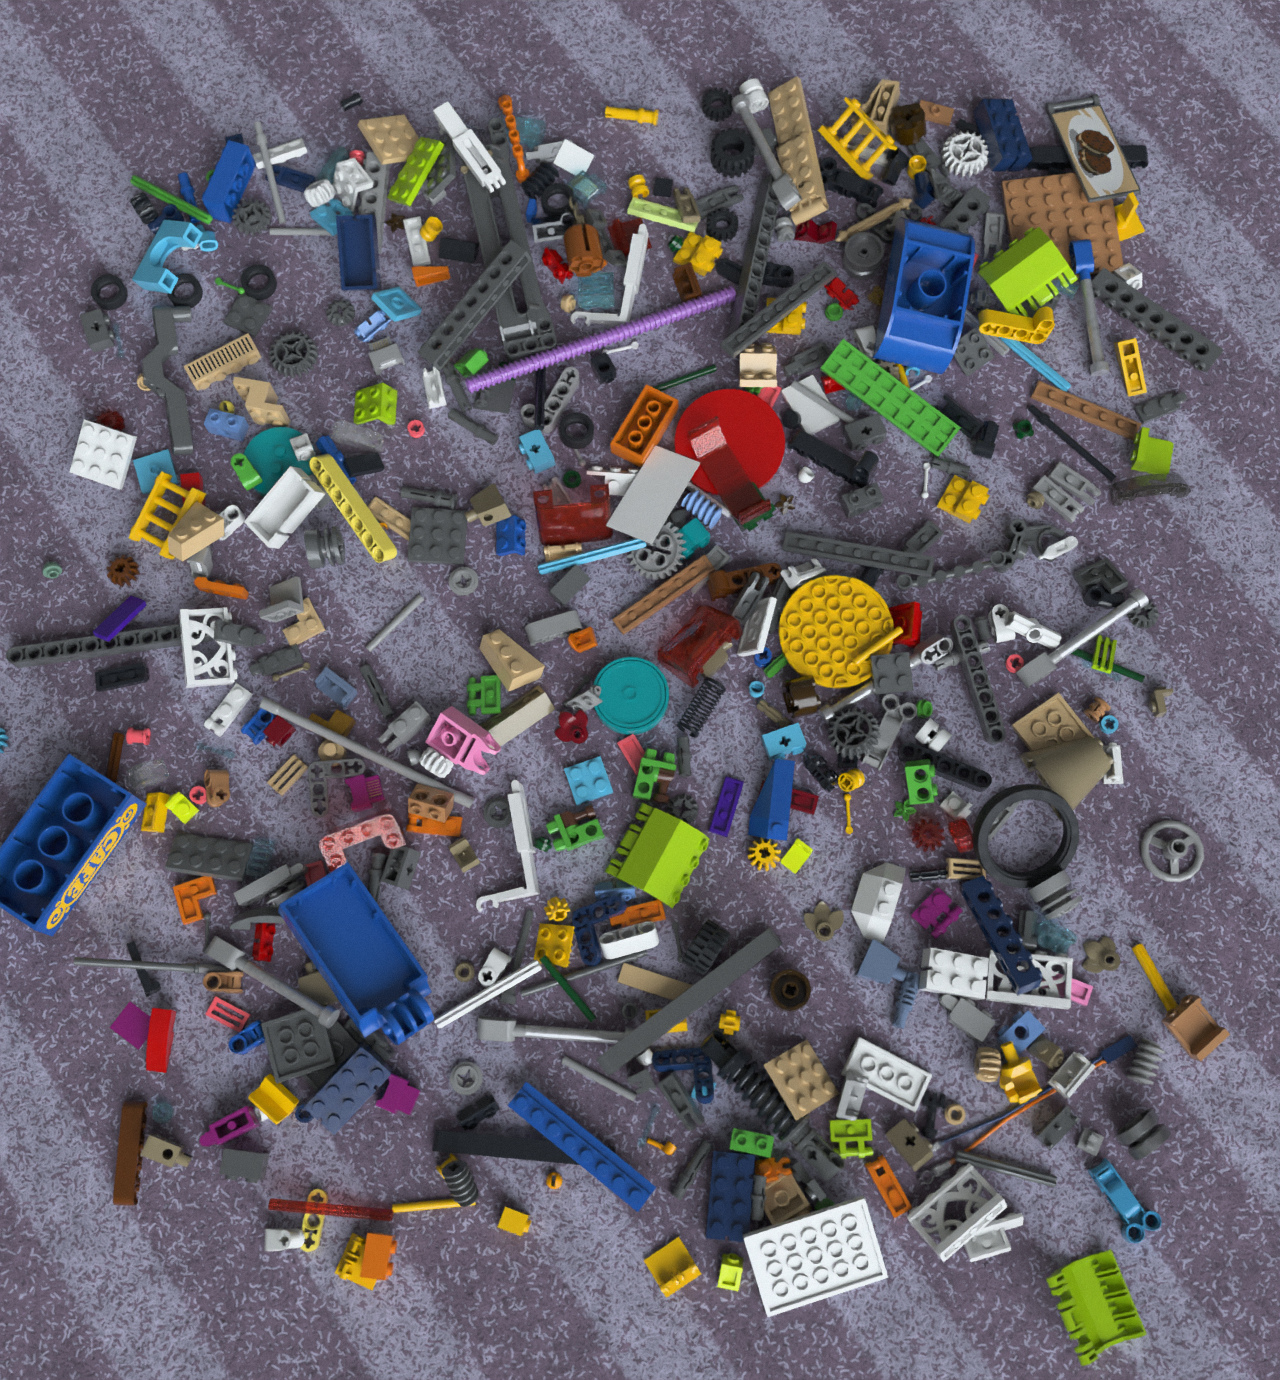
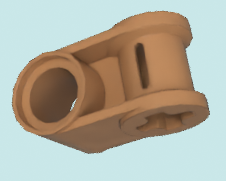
(216, 786)
(227, 982)

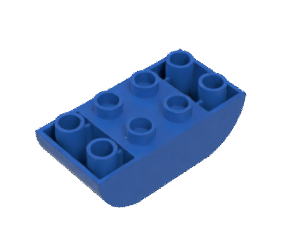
(924, 295)

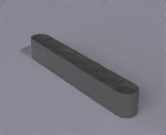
(976, 689)

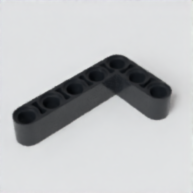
(839, 464)

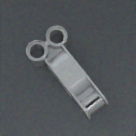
(889, 729)

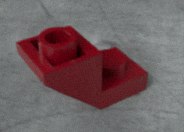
(812, 232)

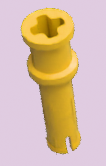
(630, 114)

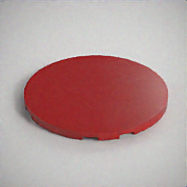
(748, 427)

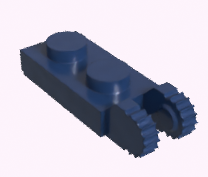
(292, 178)

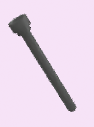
(509, 995)

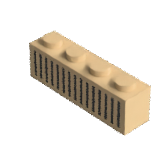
(222, 362)

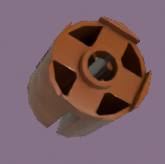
(583, 250)

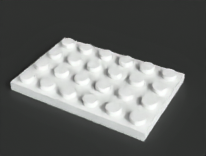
(815, 1256)

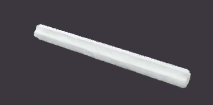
(487, 994)

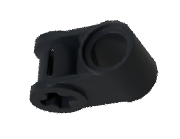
(776, 274)

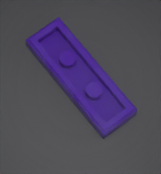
(119, 618)
(726, 806)

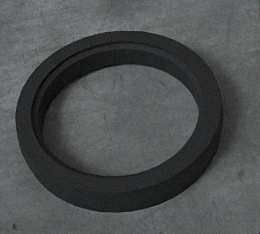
(1006, 798)

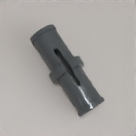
(950, 467)
(684, 756)
(758, 1197)

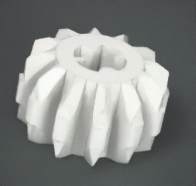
(319, 193)
(436, 762)

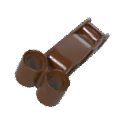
(722, 585)

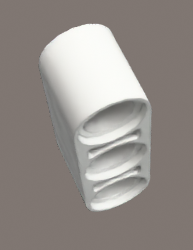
(629, 940)

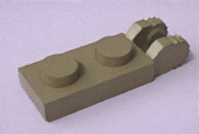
(686, 206)

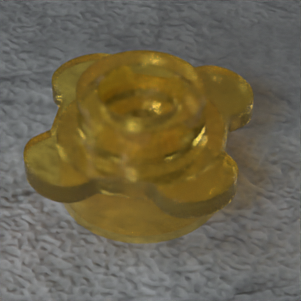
(873, 296)

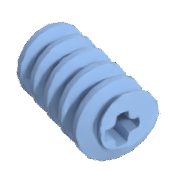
(702, 508)

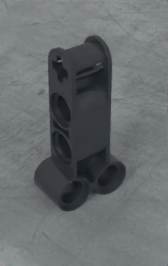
(849, 184)

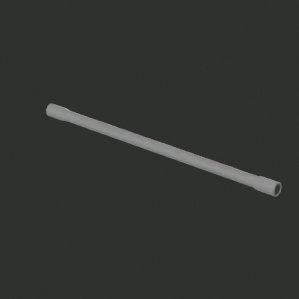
(275, 708)

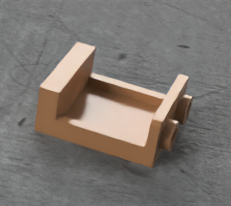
(1194, 1027)

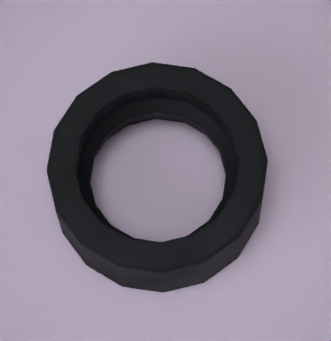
(557, 188)
(258, 269)
(194, 299)
(115, 302)
(576, 443)

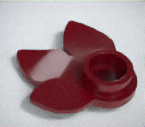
(570, 725)

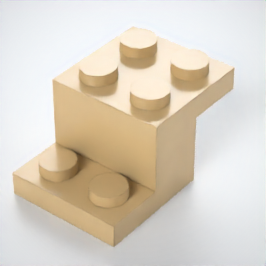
(758, 366)
(261, 402)

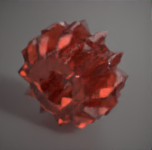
(114, 418)
(920, 835)
(961, 835)

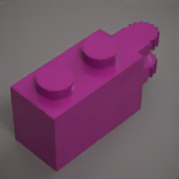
(230, 1127)

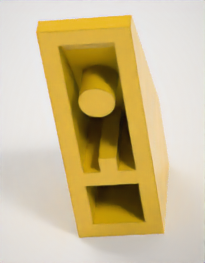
(1130, 366)

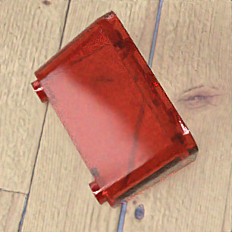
(698, 643)

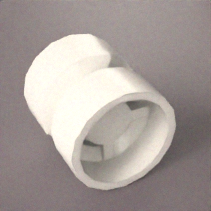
(755, 94)
(938, 741)

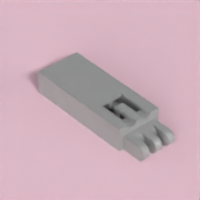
(269, 883)

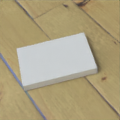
(812, 414)
(757, 628)

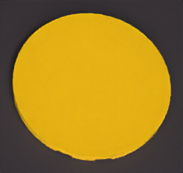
(829, 626)

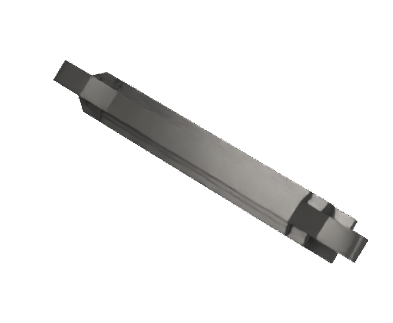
(517, 329)

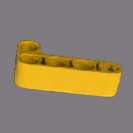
(1017, 327)

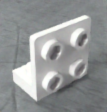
(349, 180)

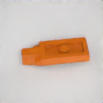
(640, 913)

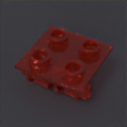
(622, 234)

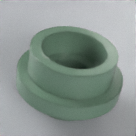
(51, 570)

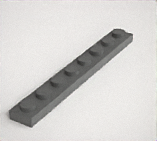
(778, 309)
(858, 554)

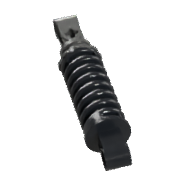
(770, 1103)

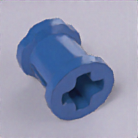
(764, 662)

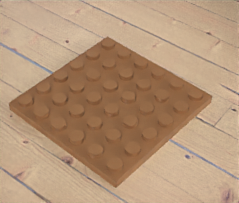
(1064, 215)

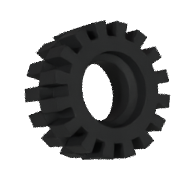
(717, 113)
(722, 216)

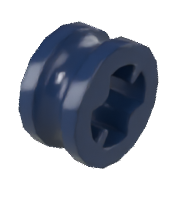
(298, 1117)

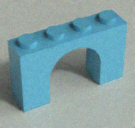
(168, 238)

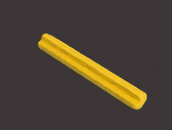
(1154, 977)

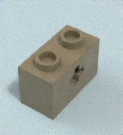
(916, 1155)

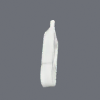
(867, 152)
(1059, 548)

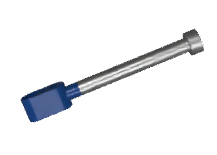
(1083, 264)

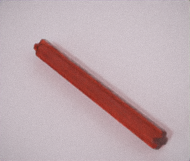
(330, 1209)

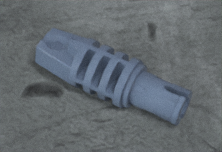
(906, 998)

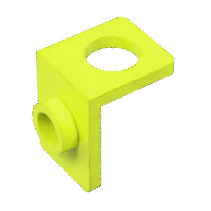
(796, 856)

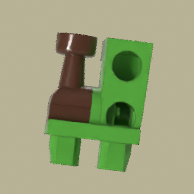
(654, 771)
(572, 833)

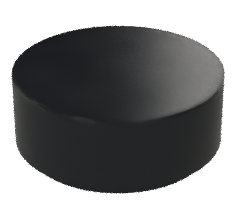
(791, 419)

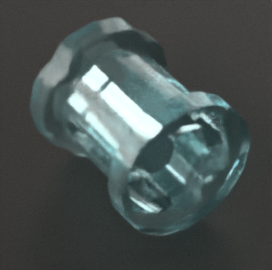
(1070, 291)

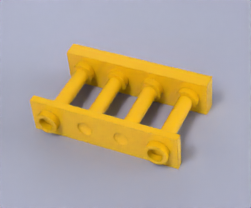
(840, 144)
(155, 498)

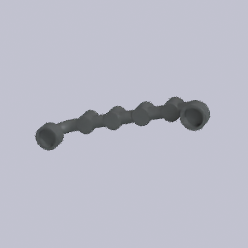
(905, 582)

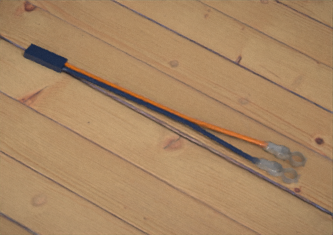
(1108, 1055)

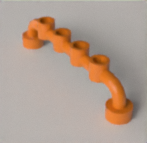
(505, 105)

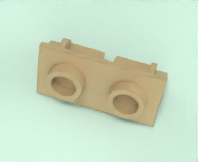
(561, 551)

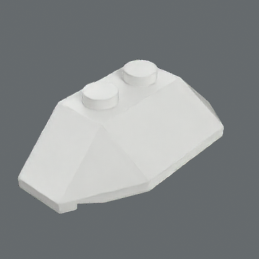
(877, 900)

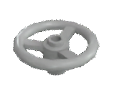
(1169, 853)

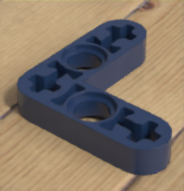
(587, 925)
(696, 1065)

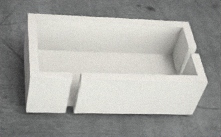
(284, 507)

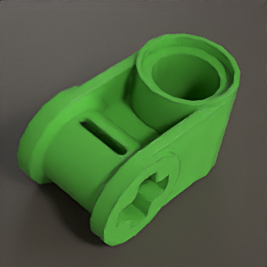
(246, 473)

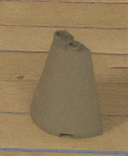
(1070, 768)

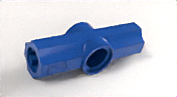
(327, 446)

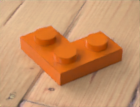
(188, 897)

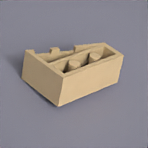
(880, 106)
(195, 531)
(510, 661)

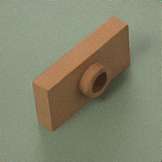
(937, 113)

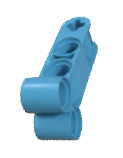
(1123, 1202)

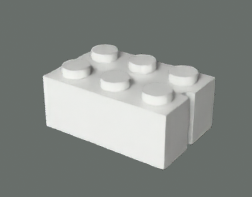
(954, 974)

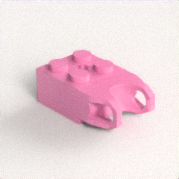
(462, 740)

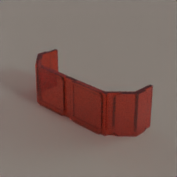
(726, 472)

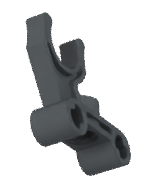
(1023, 539)

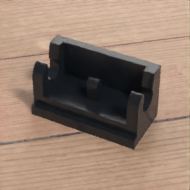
(458, 250)

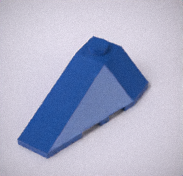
(772, 809)

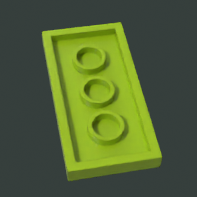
(415, 171)

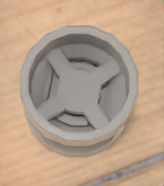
(784, 229)

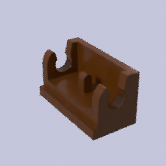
(686, 282)

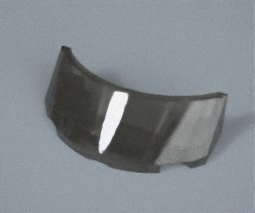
(1148, 486)

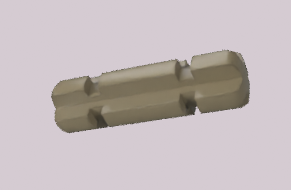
(773, 713)

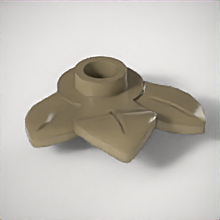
(579, 219)
(824, 919)
(1099, 953)

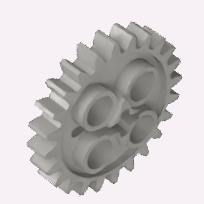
(651, 566)

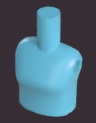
(207, 241)

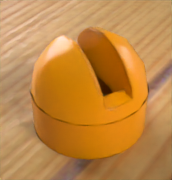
(558, 1181)

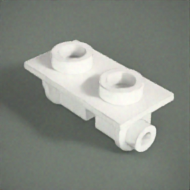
(1115, 774)

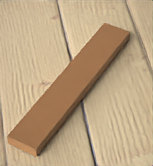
(1085, 410)
(664, 594)

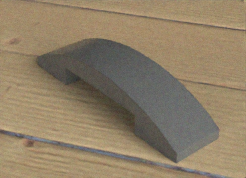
(609, 254)
(260, 915)

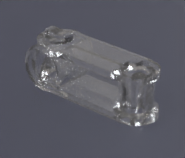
(357, 436)

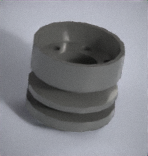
(323, 547)

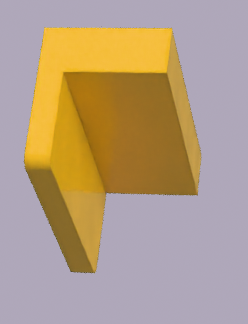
(273, 1099)

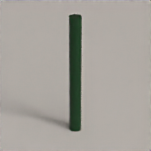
(685, 378)
(1116, 668)
(567, 988)

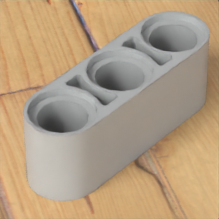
(552, 627)

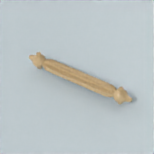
(874, 219)

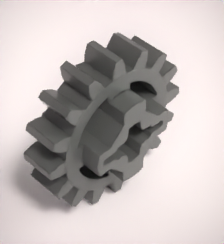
(252, 217)

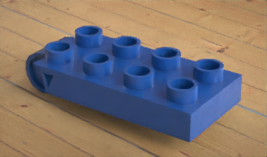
(360, 955)

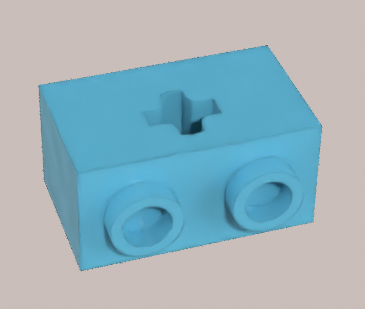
(535, 441)
(790, 734)

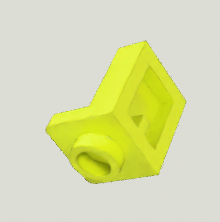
(181, 807)
(730, 1272)

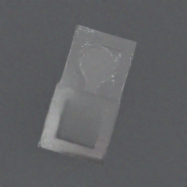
(145, 774)

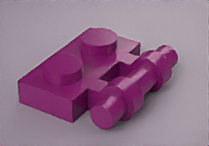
(932, 908)

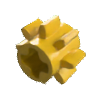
(557, 909)
(729, 1022)

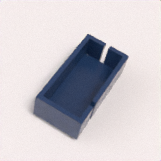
(1002, 134)
(358, 252)
(348, 1088)
(730, 1196)

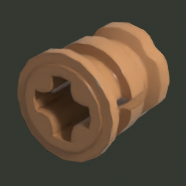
(1097, 709)

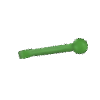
(219, 281)

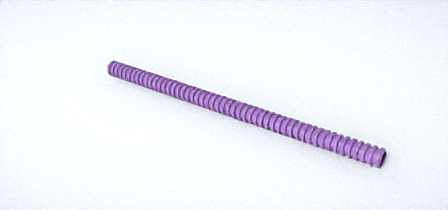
(601, 339)

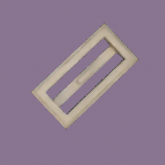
(298, 763)
(950, 868)

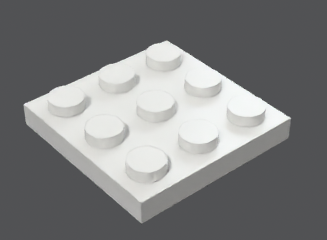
(103, 454)

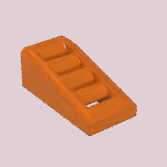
(430, 274)

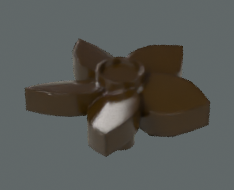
(396, 222)
(785, 504)

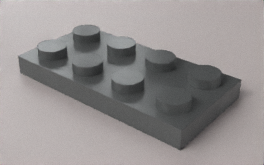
(443, 169)
(209, 857)

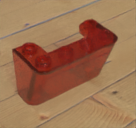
(573, 521)
(382, 823)

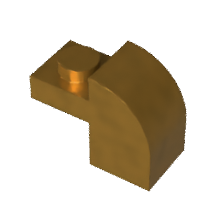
(338, 723)

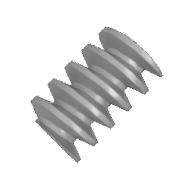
(1146, 1062)

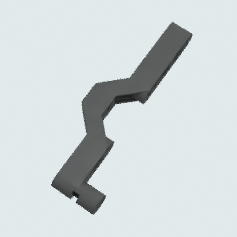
(153, 378)

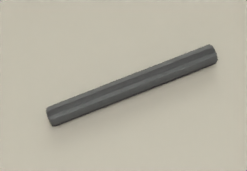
(1006, 1168)

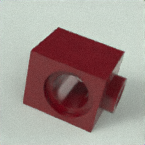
(278, 731)

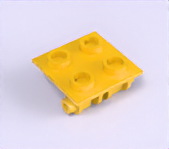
(555, 943)
(351, 1262)
(672, 1267)

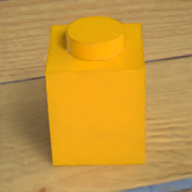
(514, 1221)

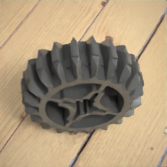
(293, 363)
(857, 719)

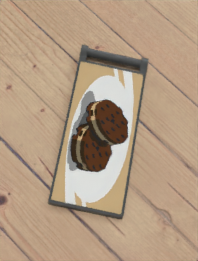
(1093, 149)

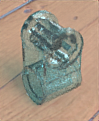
(1055, 937)

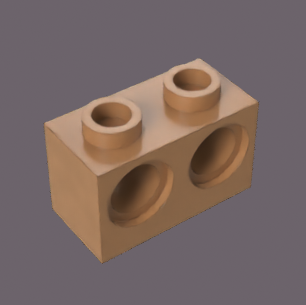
(430, 802)

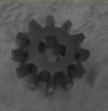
(144, 208)

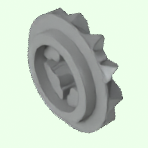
(468, 574)
(469, 1087)

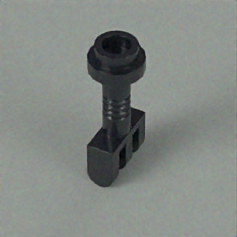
(929, 1131)

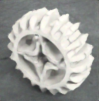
(957, 146)

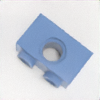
(226, 424)
(1031, 1030)

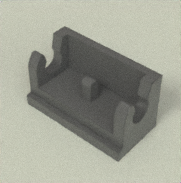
(569, 585)
(645, 1081)
(1056, 1127)

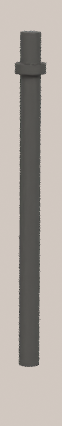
(583, 972)

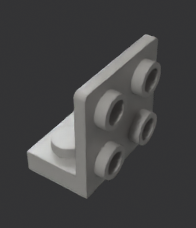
(285, 601)

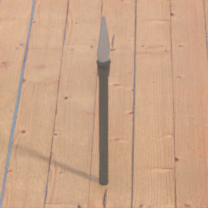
(186, 968)

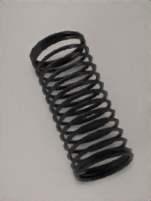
(680, 725)

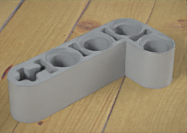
(554, 399)

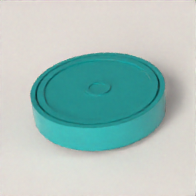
(272, 456)
(632, 695)

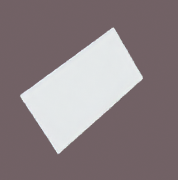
(653, 494)

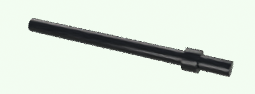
(1045, 419)

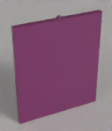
(132, 1025)

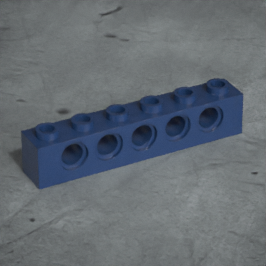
(1020, 981)

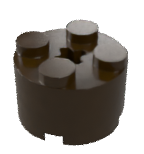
(908, 124)
(801, 696)
(795, 980)

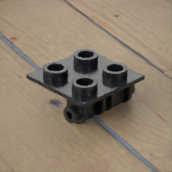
(819, 763)

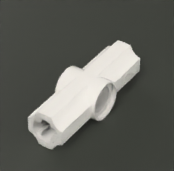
(1025, 626)

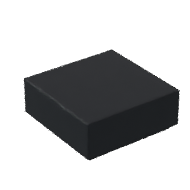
(663, 187)

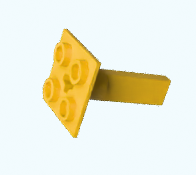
(1127, 219)

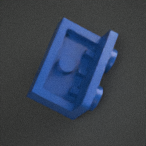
(510, 536)

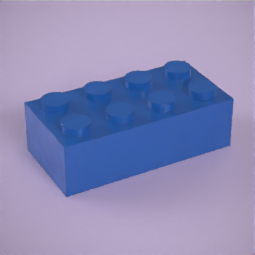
(229, 181)

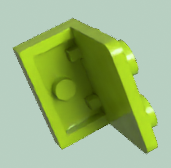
(375, 403)
(1150, 453)

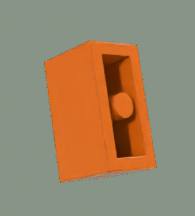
(378, 1256)

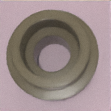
(1035, 499)
(458, 969)

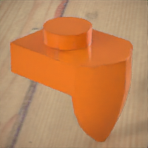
(582, 640)

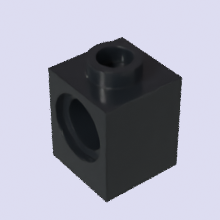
(600, 362)

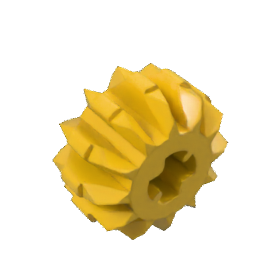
(770, 851)

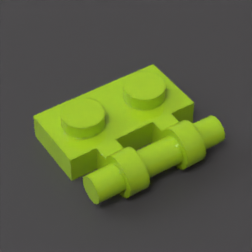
(851, 1131)

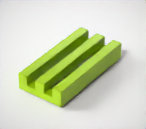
(1106, 642)

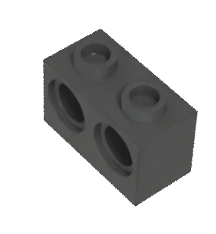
(861, 500)

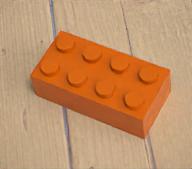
(644, 426)

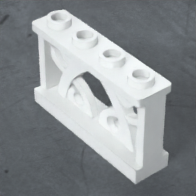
(192, 669)
(1051, 998)
(965, 1231)

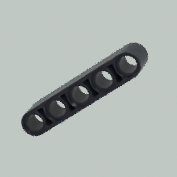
(954, 766)

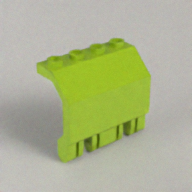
(1025, 272)
(660, 855)
(1095, 1304)

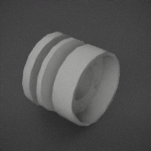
(1055, 895)

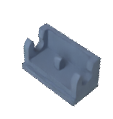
(335, 687)

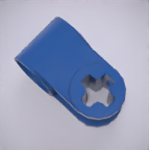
(257, 725)
(249, 1037)

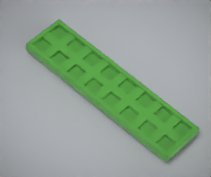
(890, 398)

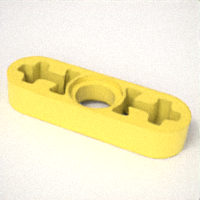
(315, 1237)

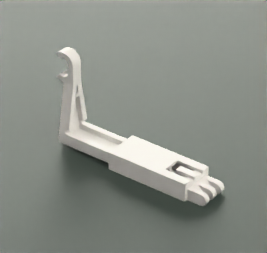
(468, 147)
(631, 284)
(525, 847)

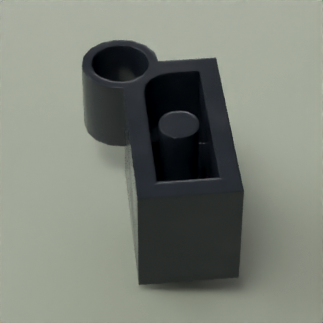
(551, 227)

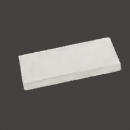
(888, 1074)

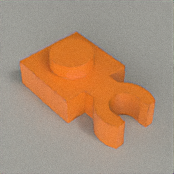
(771, 1168)

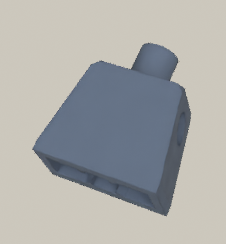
(880, 964)

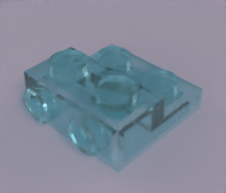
(596, 291)

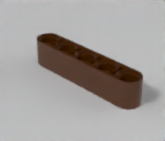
(128, 1155)

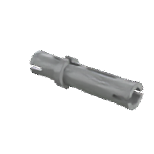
(953, 659)

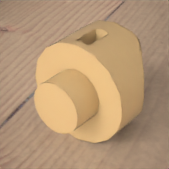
(331, 750)

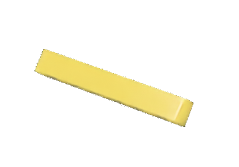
(353, 508)

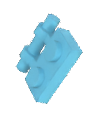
(326, 215)

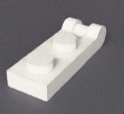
(228, 709)

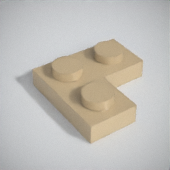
(307, 627)

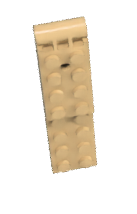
(797, 149)

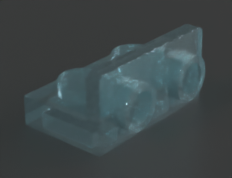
(329, 168)

